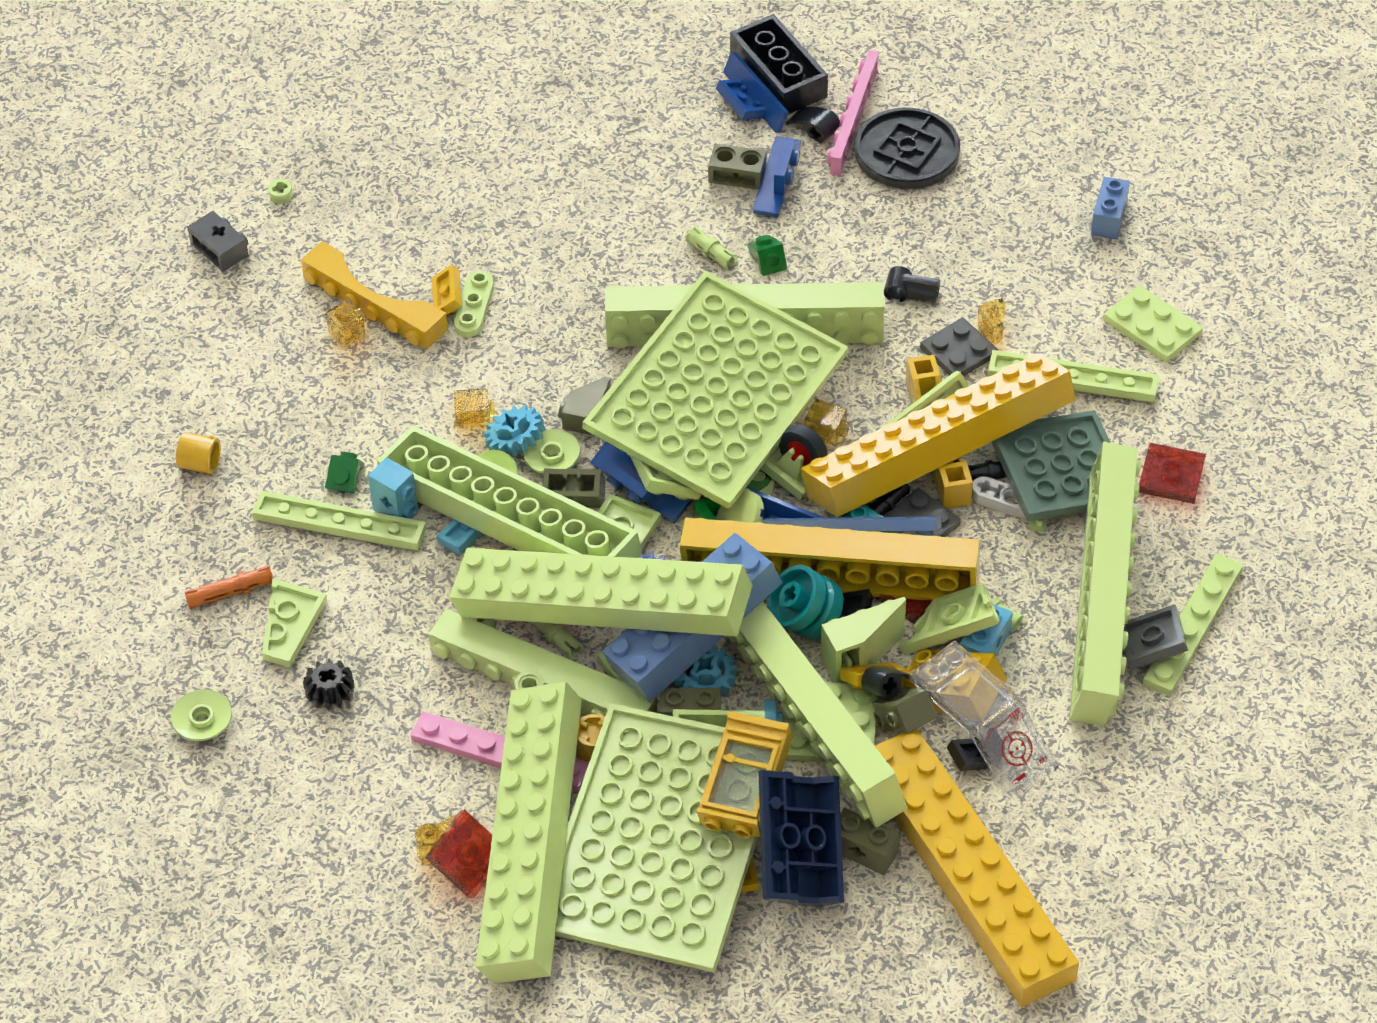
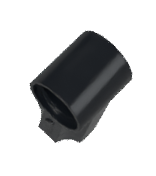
(903, 285)

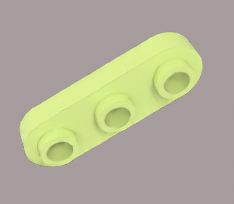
(474, 311)

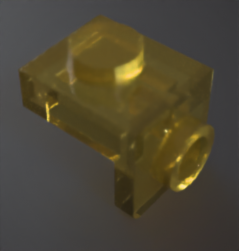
(990, 320)

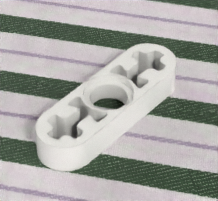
(989, 498)

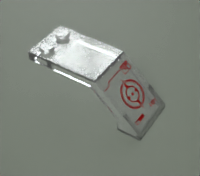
(990, 716)

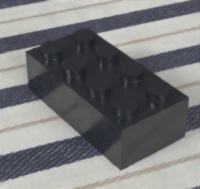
(780, 62)

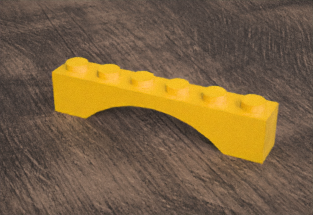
(415, 320)
(953, 478)

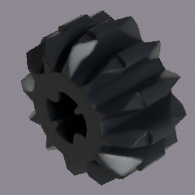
(328, 684)

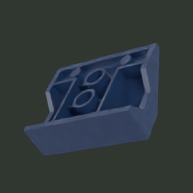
(800, 839)

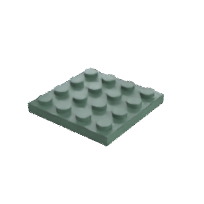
(1052, 463)

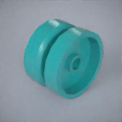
(805, 601)

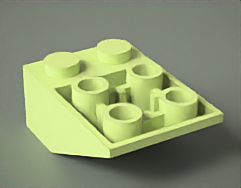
(862, 636)

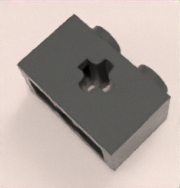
(218, 240)

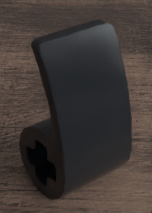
(818, 122)
(883, 681)

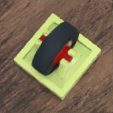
(796, 449)

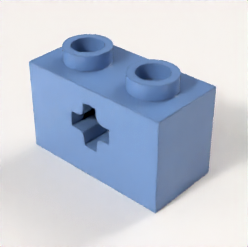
(1110, 208)

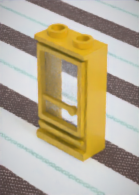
(733, 783)

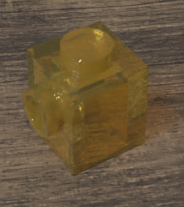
(346, 323)
(473, 408)
(827, 421)

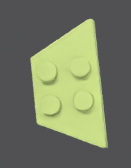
(952, 617)

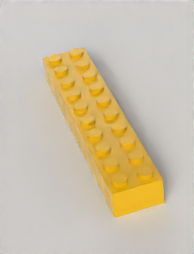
(937, 434)
(856, 560)
(977, 874)

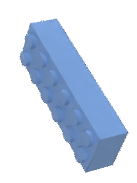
(657, 658)

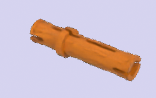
(224, 588)

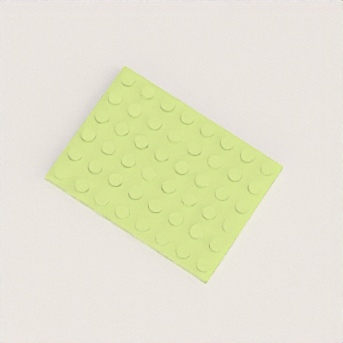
(715, 389)
(635, 854)

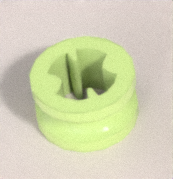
(280, 184)

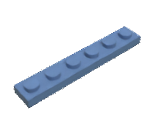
(921, 525)

